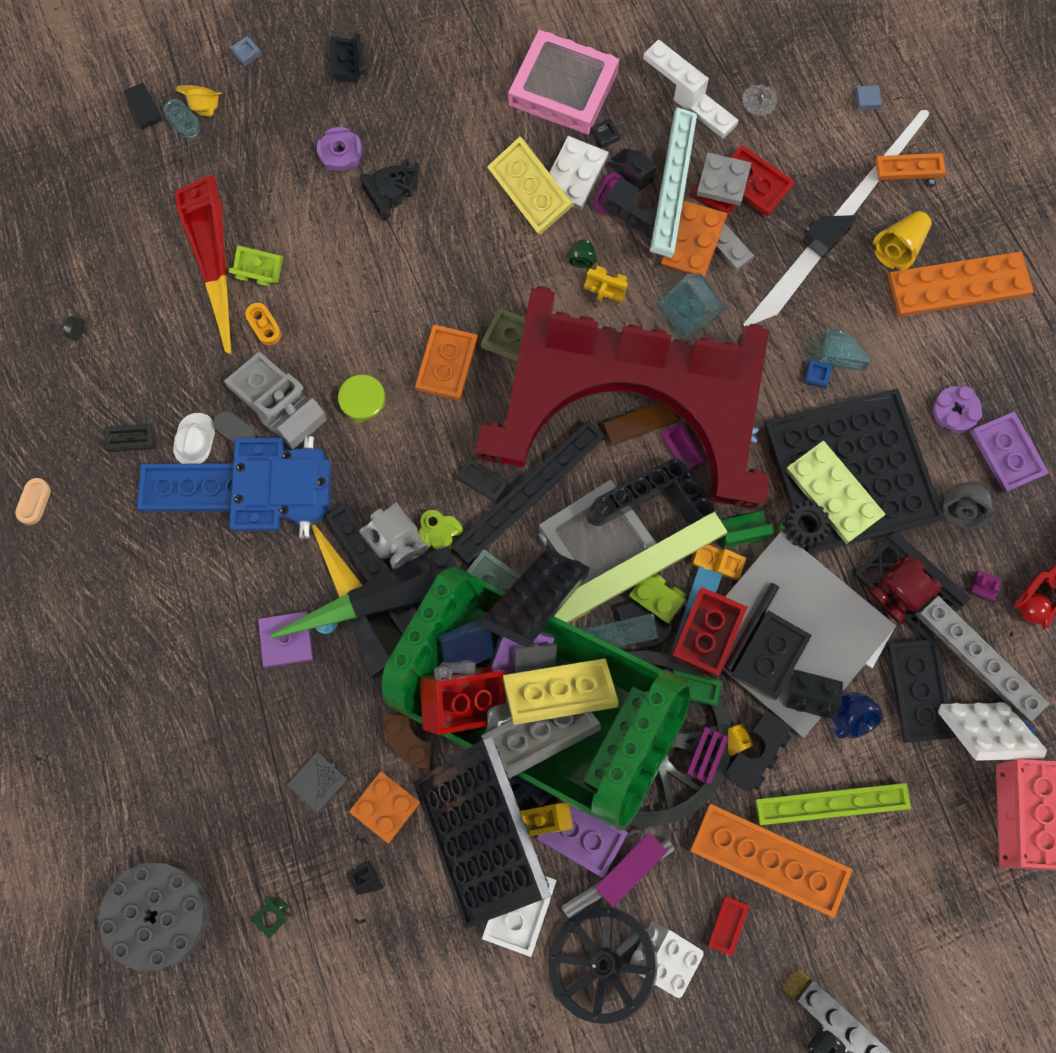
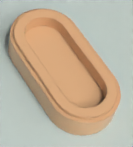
(33, 501)

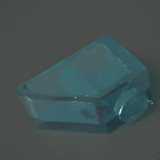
(842, 351)

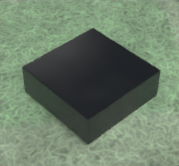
(605, 133)

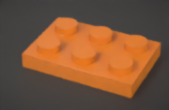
(696, 239)
(446, 362)

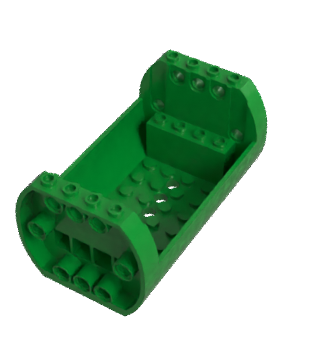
(596, 775)

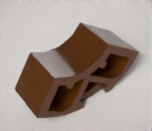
(406, 743)

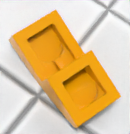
(720, 561)

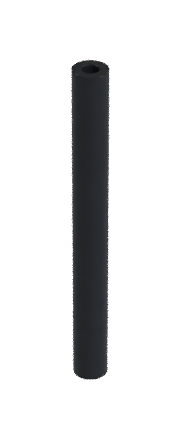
(751, 627)

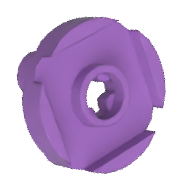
(343, 160)
(962, 397)

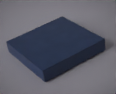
(466, 643)

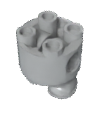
(393, 536)

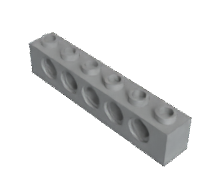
(982, 659)

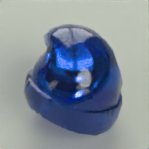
(857, 716)

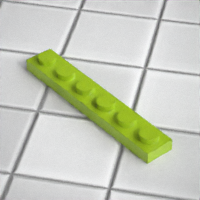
(832, 804)

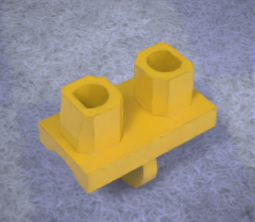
(606, 286)

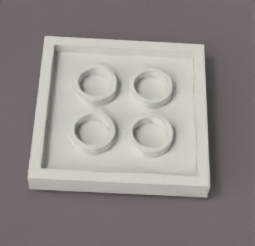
(992, 731)

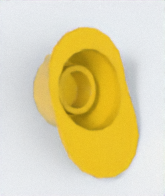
(200, 99)

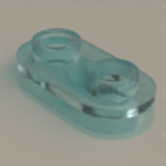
(183, 119)

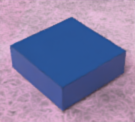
(817, 374)

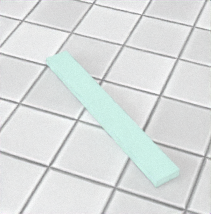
(673, 183)

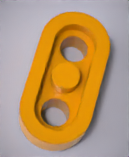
(264, 325)

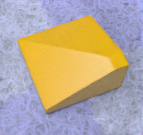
(738, 739)

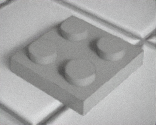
(723, 179)

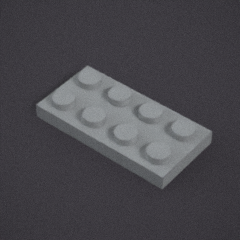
(535, 741)

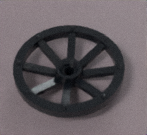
(596, 965)

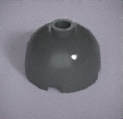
(968, 504)

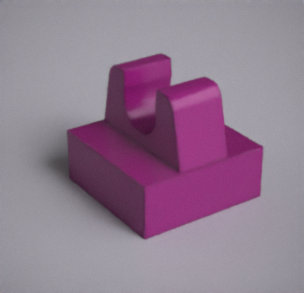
(985, 586)

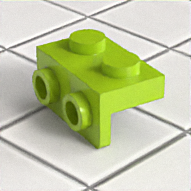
(256, 265)
(659, 598)

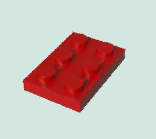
(765, 183)

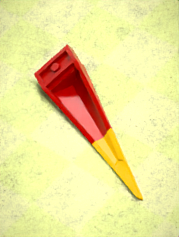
(203, 222)

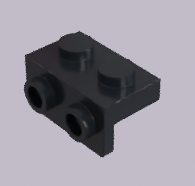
(347, 58)
(815, 694)

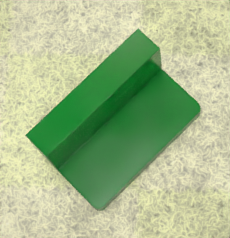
(746, 529)

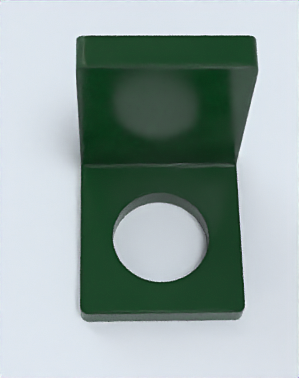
(276, 906)

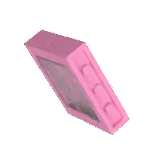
(563, 82)

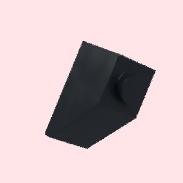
(634, 167)
(827, 232)

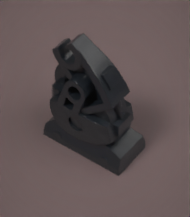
(390, 186)

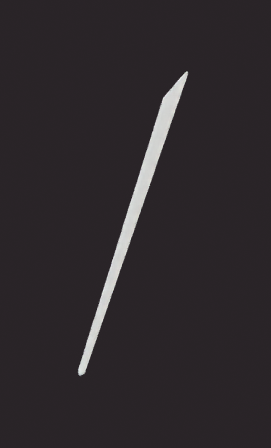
(803, 265)

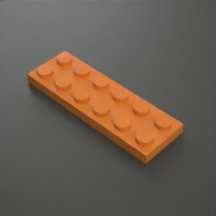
(960, 284)
(771, 860)

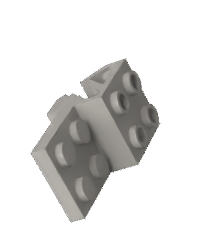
(276, 400)

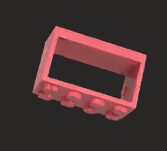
(1026, 814)

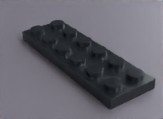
(535, 597)

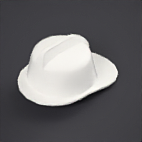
(194, 439)

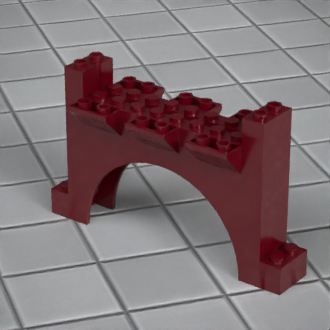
(703, 382)

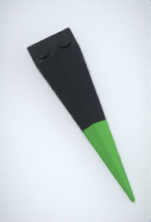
(391, 591)

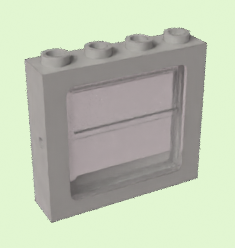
(593, 545)

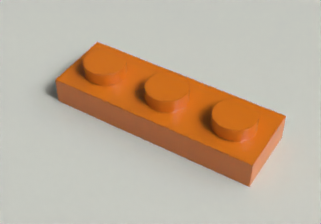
(910, 166)

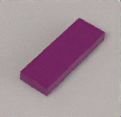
(631, 869)

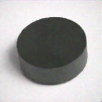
(74, 327)

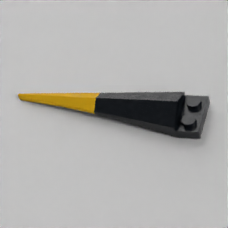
(374, 632)

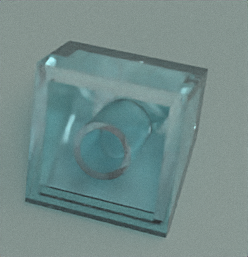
(691, 305)

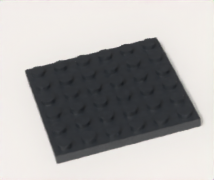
(878, 449)
(481, 835)

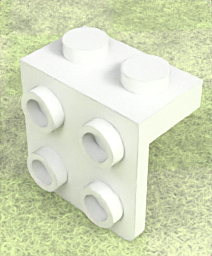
(675, 959)

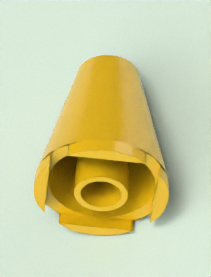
(902, 241)

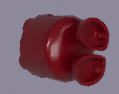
(909, 587)

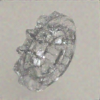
(751, 101)

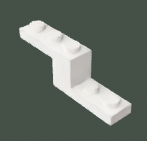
(690, 88)

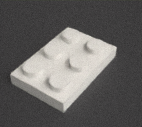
(578, 169)
(519, 928)

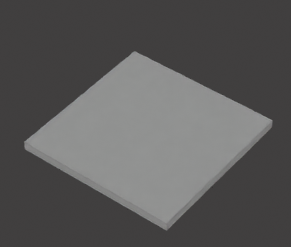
(811, 597)

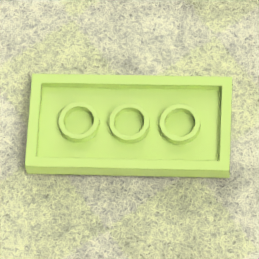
(834, 488)

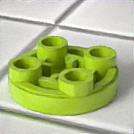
(361, 397)

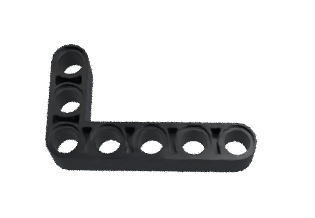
(668, 477)

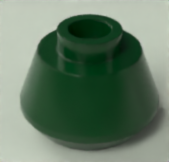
(582, 254)

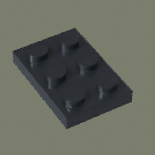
(771, 655)

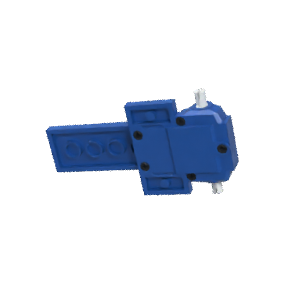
(256, 489)

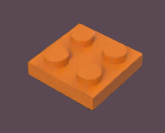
(384, 807)

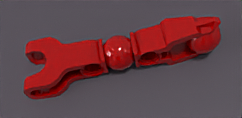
(1036, 607)

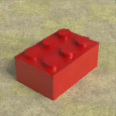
(708, 632)
(462, 701)

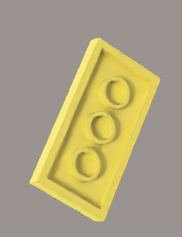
(530, 185)
(560, 691)

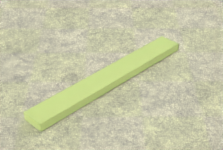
(642, 567)

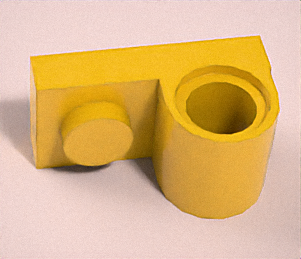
(548, 819)

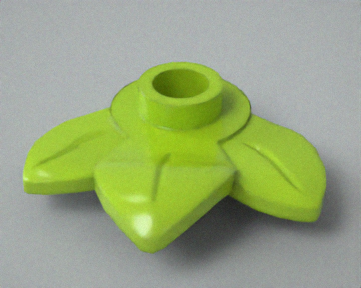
(440, 534)

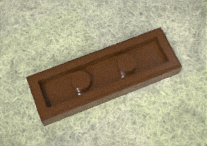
(638, 423)

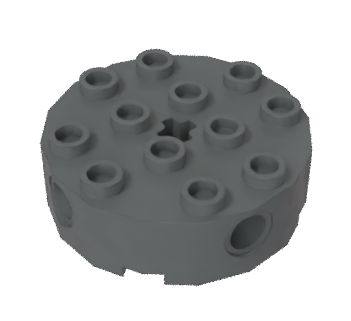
(128, 912)

